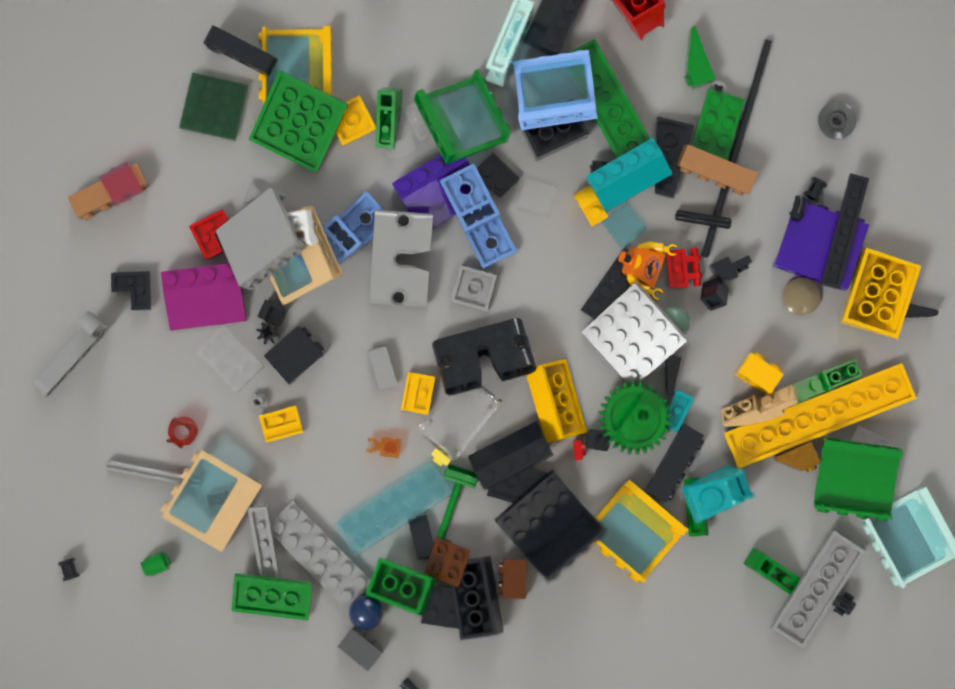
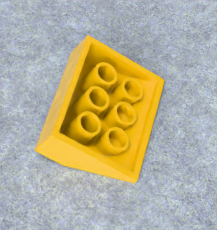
(880, 293)

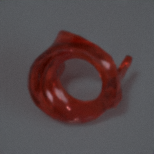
(189, 424)

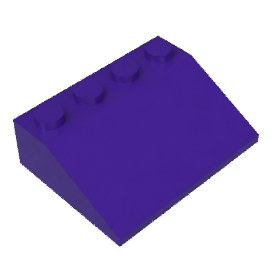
(423, 192)

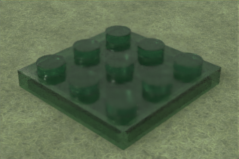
(213, 106)

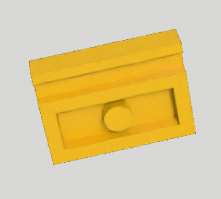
(418, 393)
(281, 424)

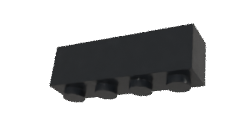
(674, 463)

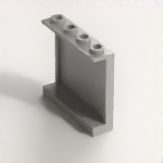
(259, 239)

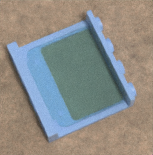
(555, 90)

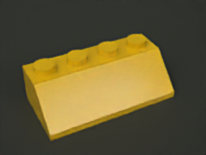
(556, 401)

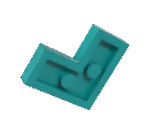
(678, 408)

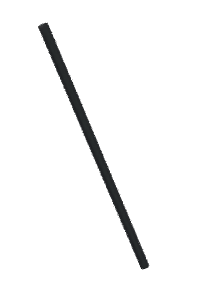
(738, 140)

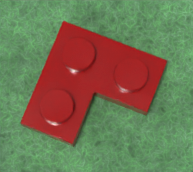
(205, 231)

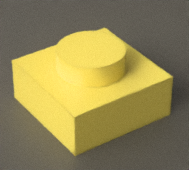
(440, 458)

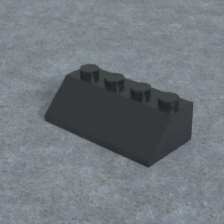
(552, 25)
(510, 455)
(477, 601)

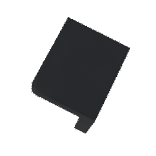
(714, 294)
(272, 312)
(596, 441)

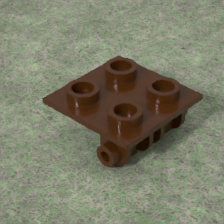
(447, 561)

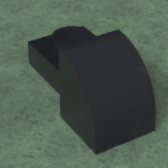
(726, 270)

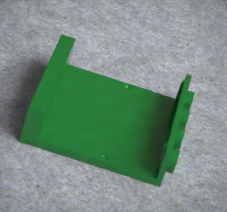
(857, 478)

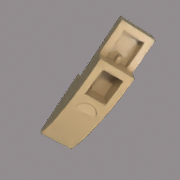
(759, 410)

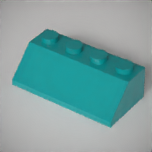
(629, 175)

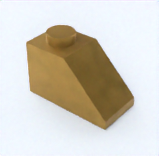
(800, 458)

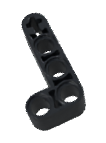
(239, 50)

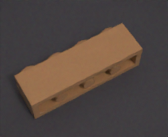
(717, 169)
(97, 199)

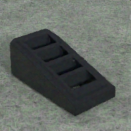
(919, 311)
(672, 366)

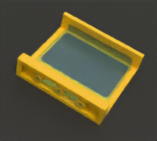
(301, 54)
(637, 531)

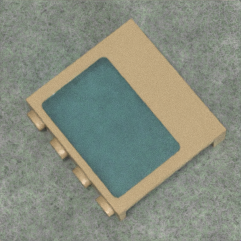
(309, 269)
(210, 500)

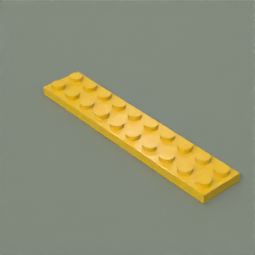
(821, 415)

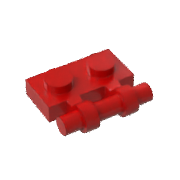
(677, 268)

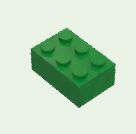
(401, 586)

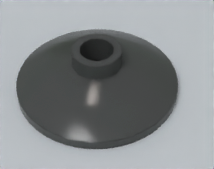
(843, 113)

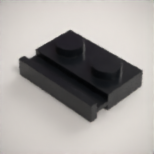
(497, 175)

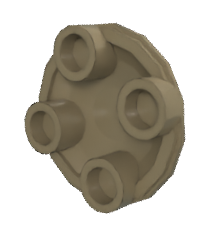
(801, 296)

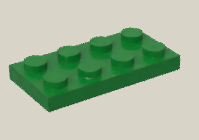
(718, 123)
(271, 596)

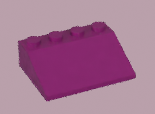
(202, 297)

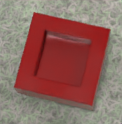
(579, 450)

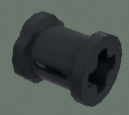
(815, 189)
(68, 569)

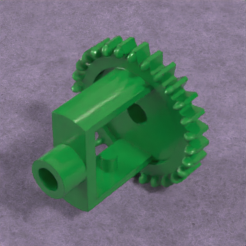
(634, 417)

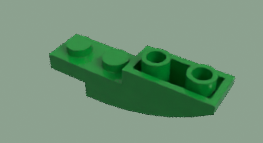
(827, 380)

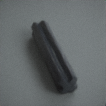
(703, 219)

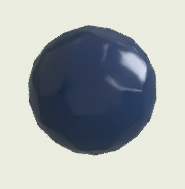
(365, 612)

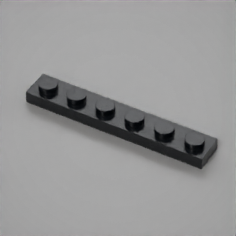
(844, 231)

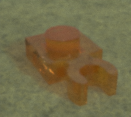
(388, 447)

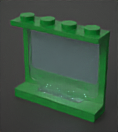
(463, 118)

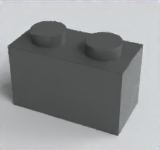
(360, 648)

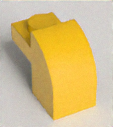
(590, 205)

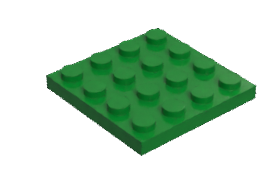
(298, 121)

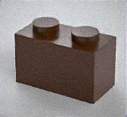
(513, 578)

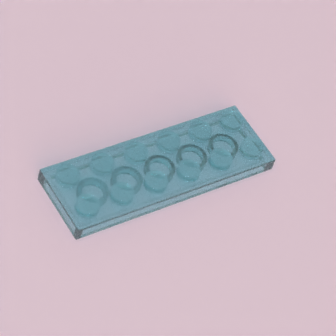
(393, 509)

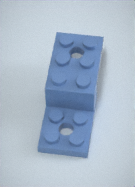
(478, 216)
(347, 232)

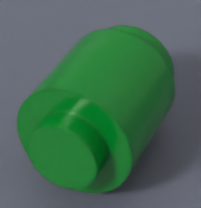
(156, 564)

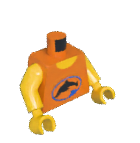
(644, 265)

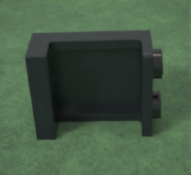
(294, 354)

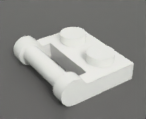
(303, 222)

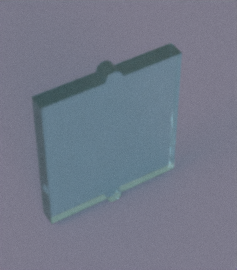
(624, 225)

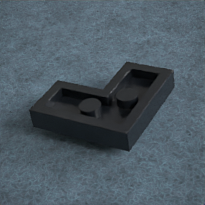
(138, 284)

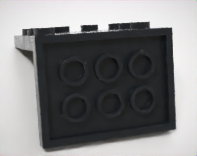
(550, 526)

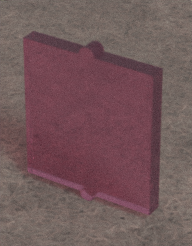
(121, 184)

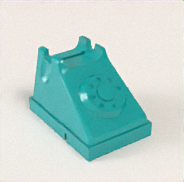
(716, 492)

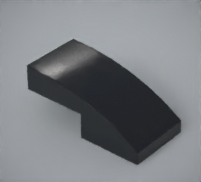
(421, 536)

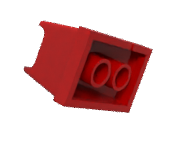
(642, 14)

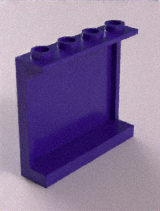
(808, 243)

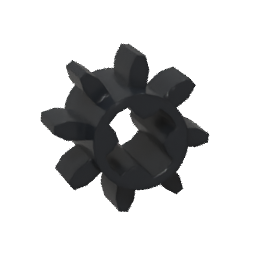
(270, 337)
(844, 604)

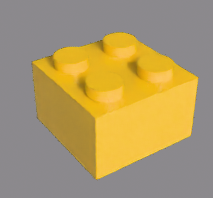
(759, 373)

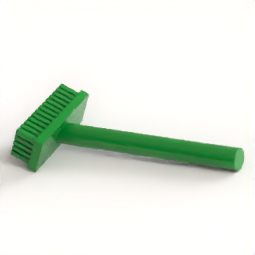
(460, 477)

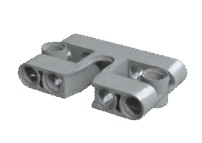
(388, 242)

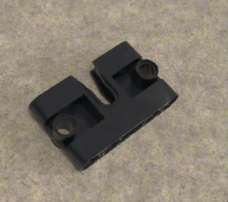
(496, 341)

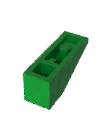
(697, 65)
(388, 116)
(771, 571)

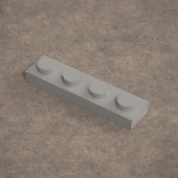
(264, 541)

